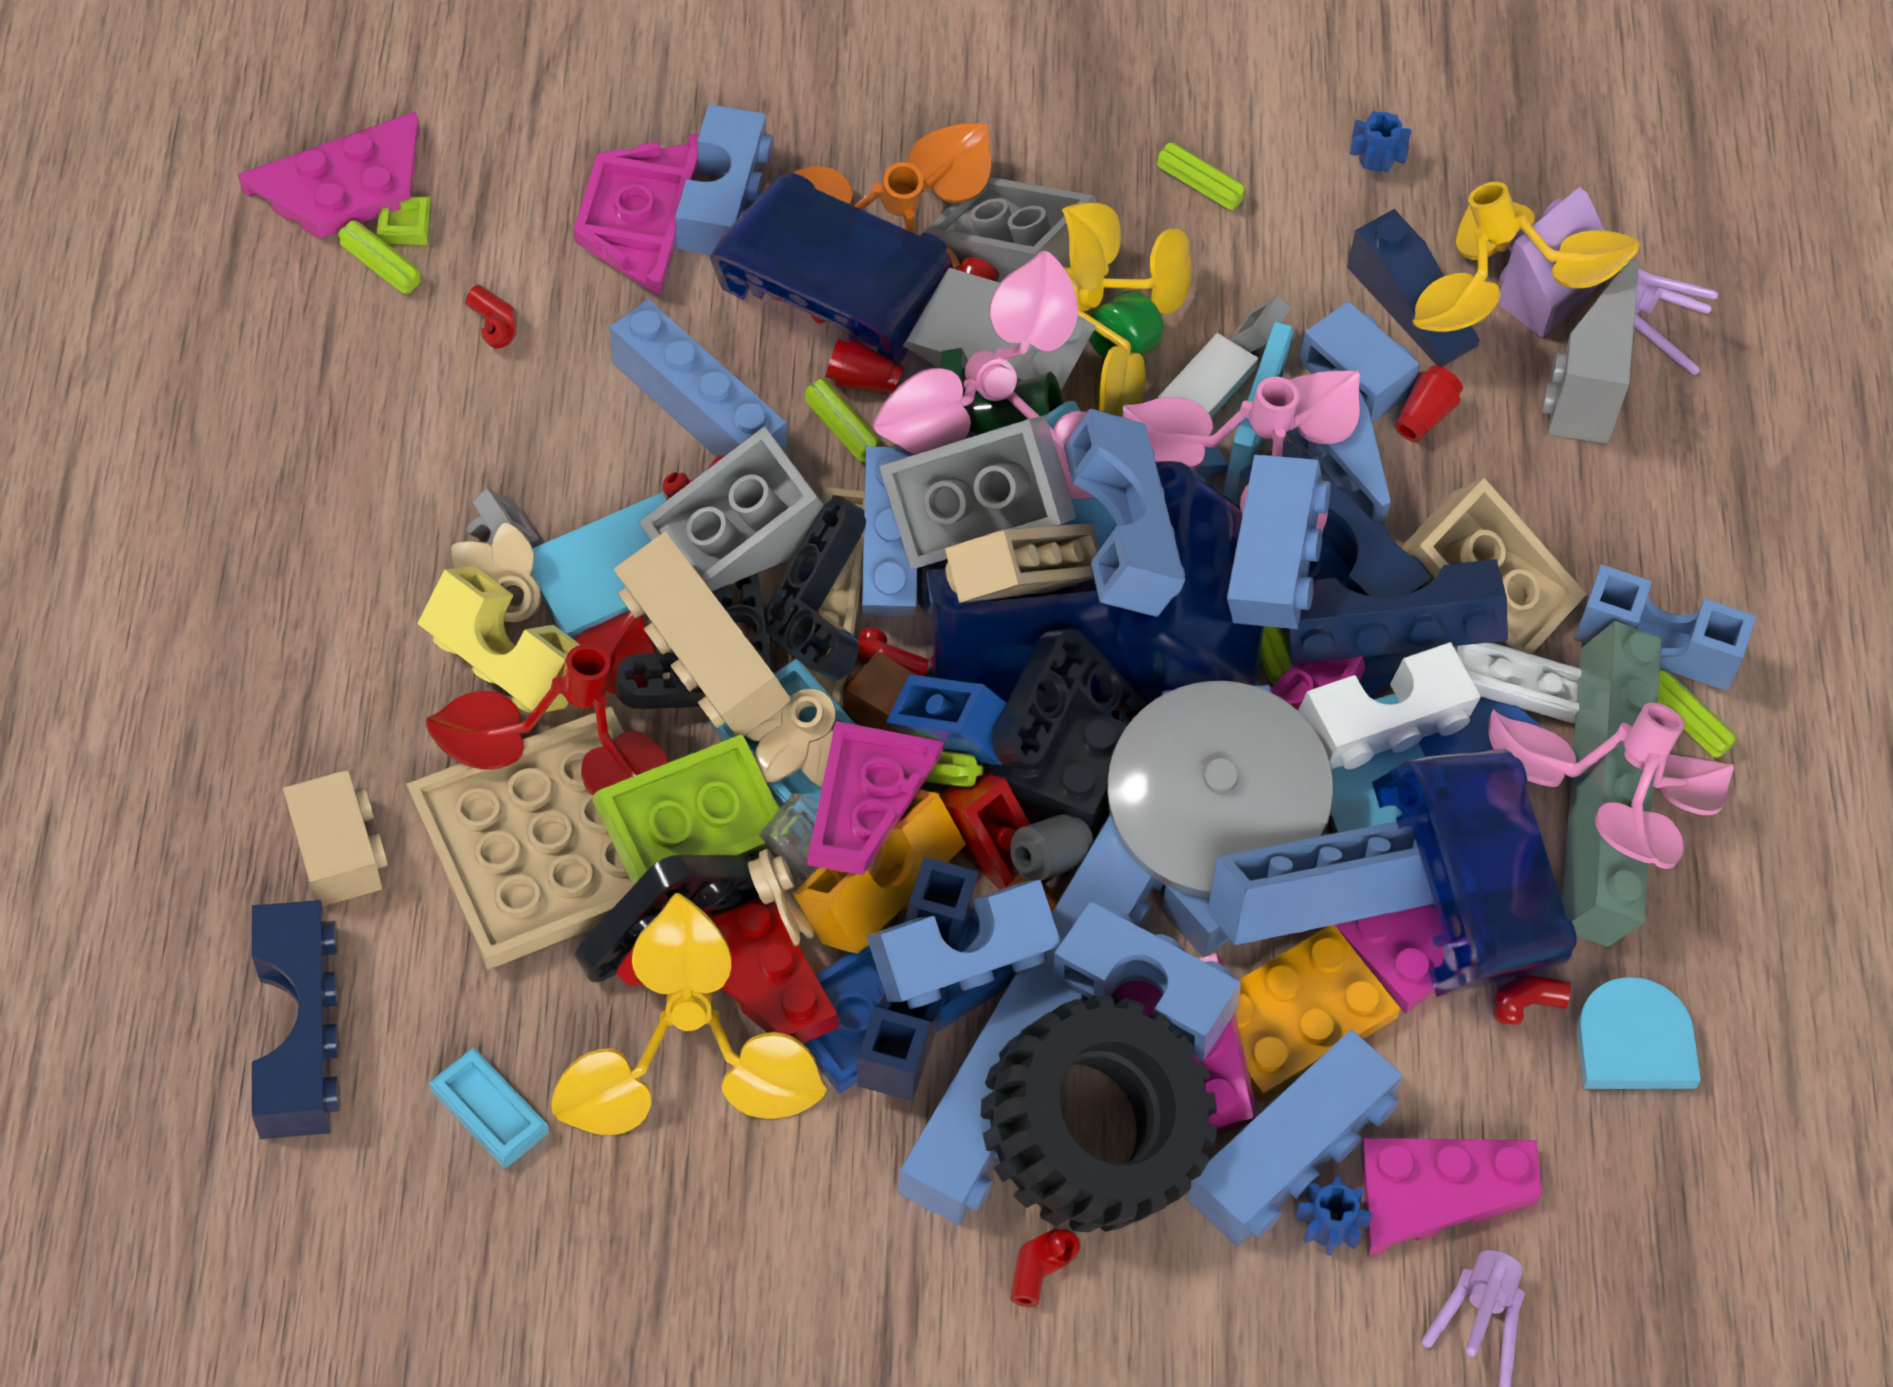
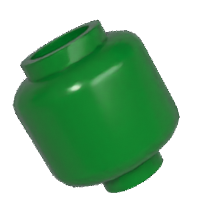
(1131, 317)

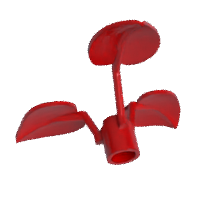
(485, 727)

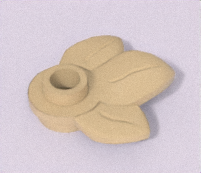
(508, 563)
(792, 744)
(775, 883)

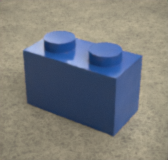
(949, 712)

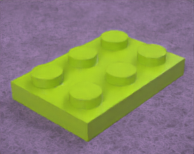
(689, 807)

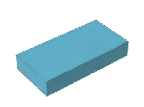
(489, 1108)

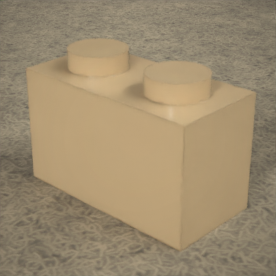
(333, 837)

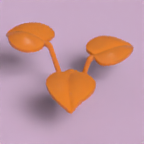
(948, 160)

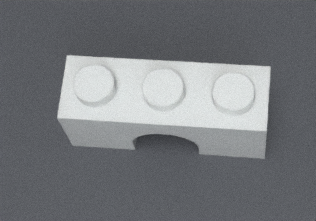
(1432, 698)

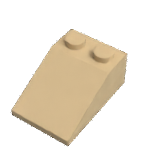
(1482, 526)

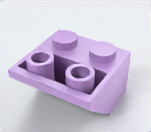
(1528, 281)

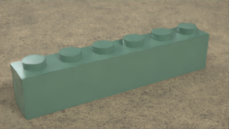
(1600, 884)

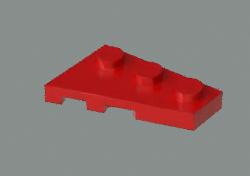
(772, 974)

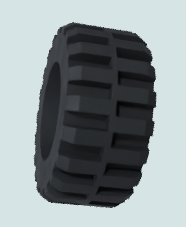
(1157, 1079)

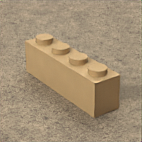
(1021, 561)
(702, 635)

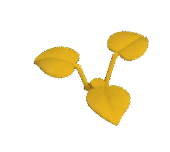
(1489, 227)
(1092, 246)
(688, 961)

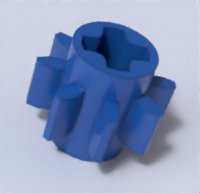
(1380, 141)
(1349, 1216)

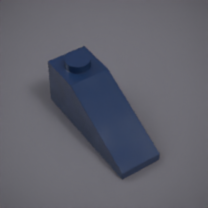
(1396, 270)

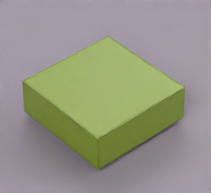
(408, 224)

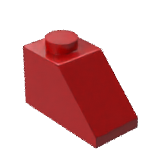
(987, 821)

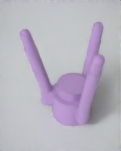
(1655, 287)
(1491, 1289)

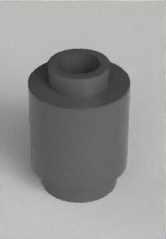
(1050, 847)

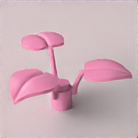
(1027, 307)
(1318, 404)
(1684, 781)

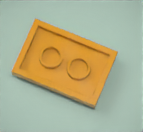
(1304, 1006)

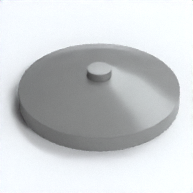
(1215, 777)

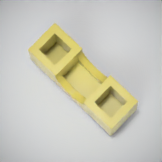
(469, 621)

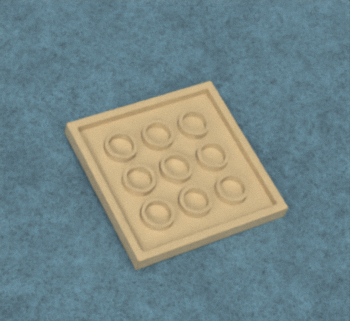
(525, 843)

